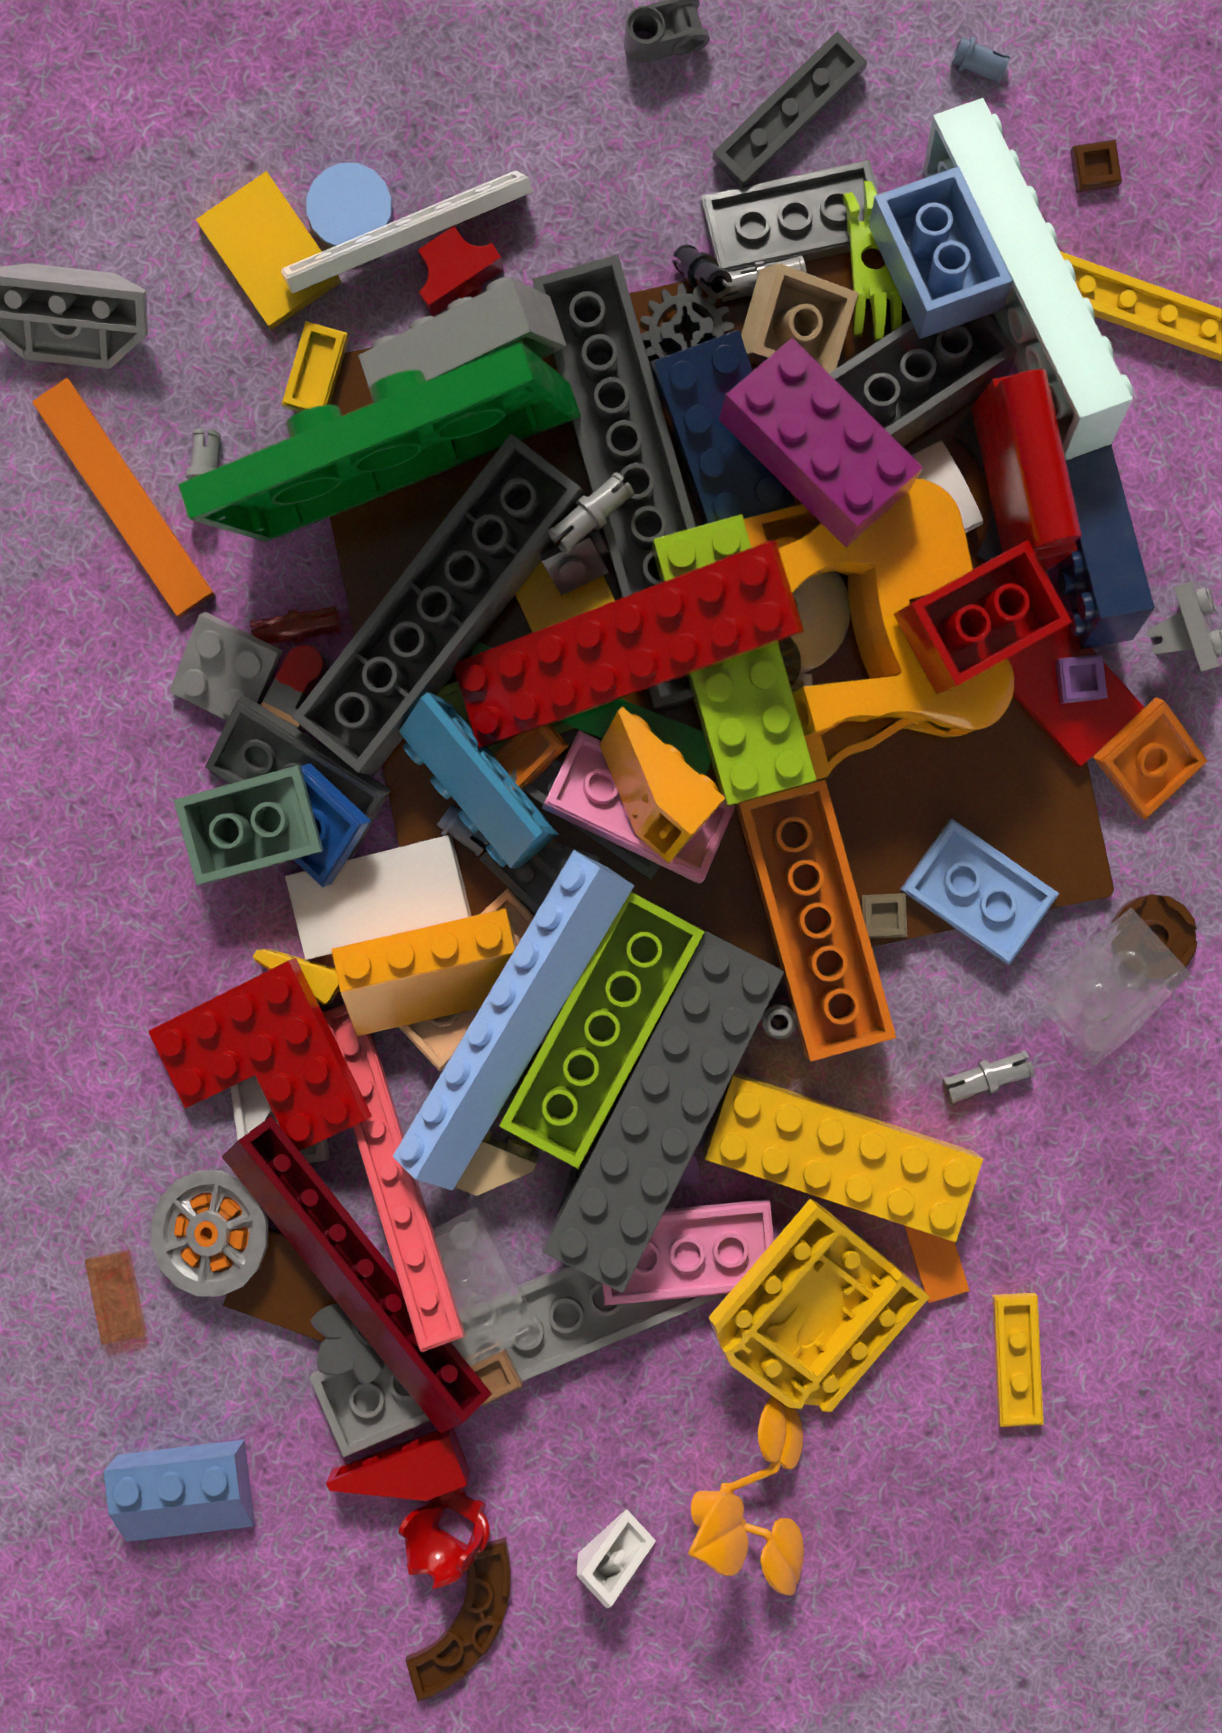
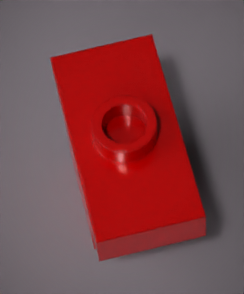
(455, 269)

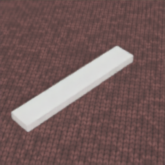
(406, 230)

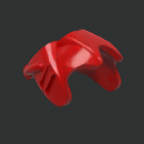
(436, 1551)

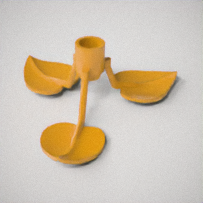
(719, 1514)

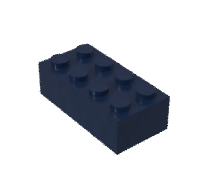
(718, 467)
(1106, 572)

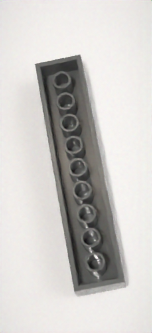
(620, 426)

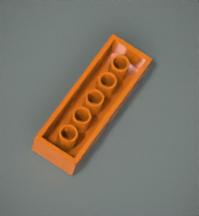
(816, 921)

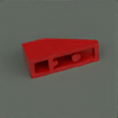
(411, 1470)

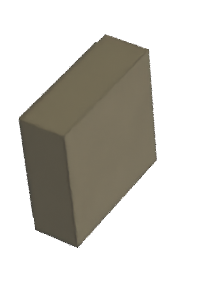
(884, 915)

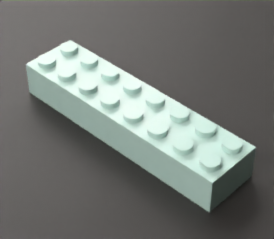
(1044, 306)

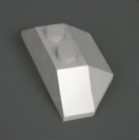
(70, 314)

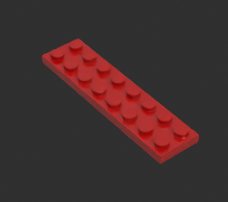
(630, 645)

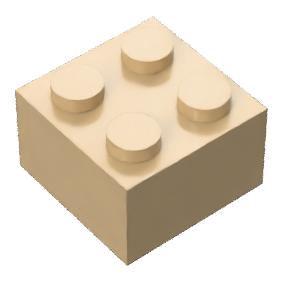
(801, 308)

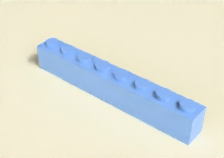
(512, 1021)

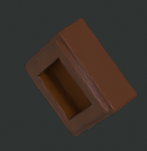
(1096, 166)

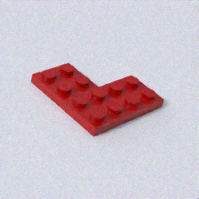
(278, 1035)

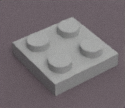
(223, 666)

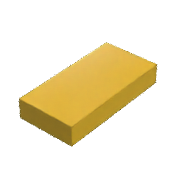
(315, 367)

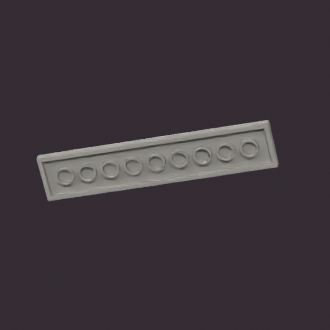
(570, 1324)

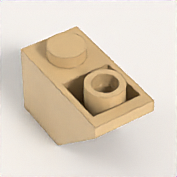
(496, 1165)

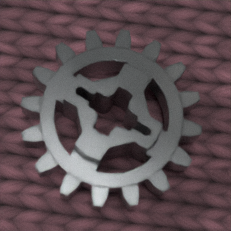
(668, 335)

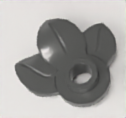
(344, 1346)

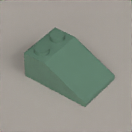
(248, 825)

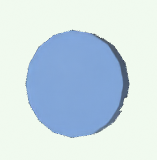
(347, 203)

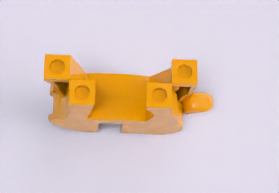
(888, 567)

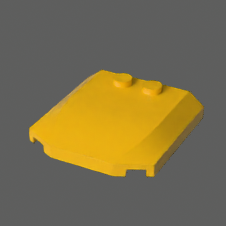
(814, 1311)

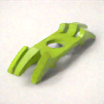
(869, 283)

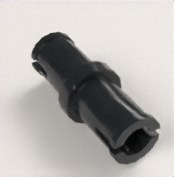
(702, 270)

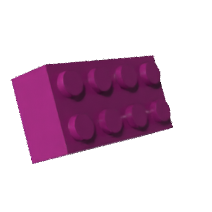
(819, 442)

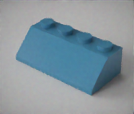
(476, 782)

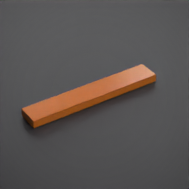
(123, 497)

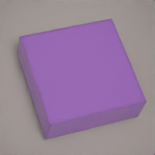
(1081, 678)

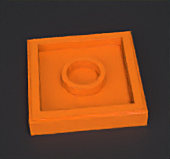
(1150, 758)

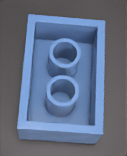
(939, 252)

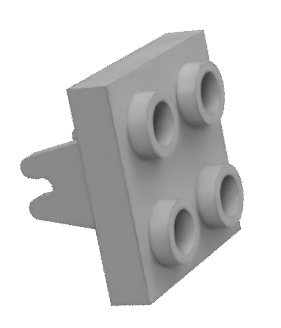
(1191, 627)

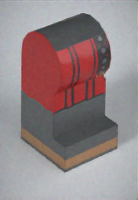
(294, 682)

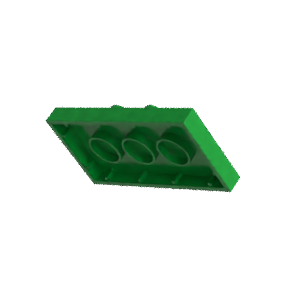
(397, 441)

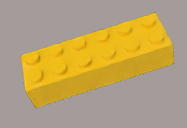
(842, 1156)

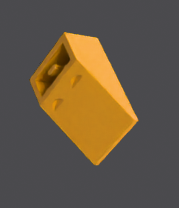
(657, 786)

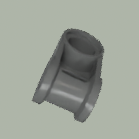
(674, 28)

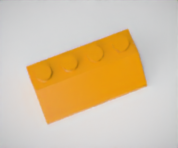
(423, 971)

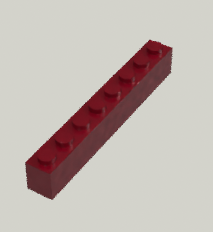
(353, 1273)

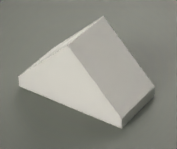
(613, 1557)

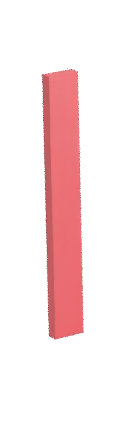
(398, 1194)

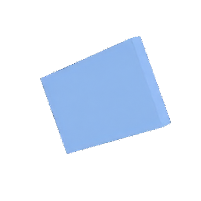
(979, 891)

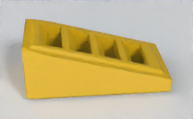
(320, 977)

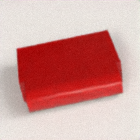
(1026, 466)

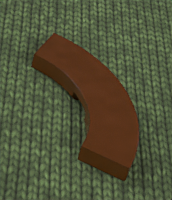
(473, 1629)

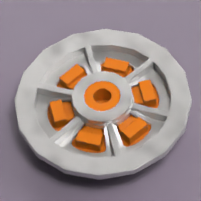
(209, 1233)

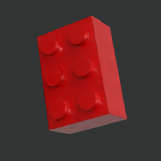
(982, 617)

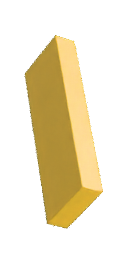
(1017, 1359)

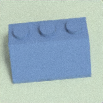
(180, 1491)

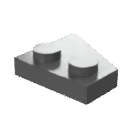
(537, 875)

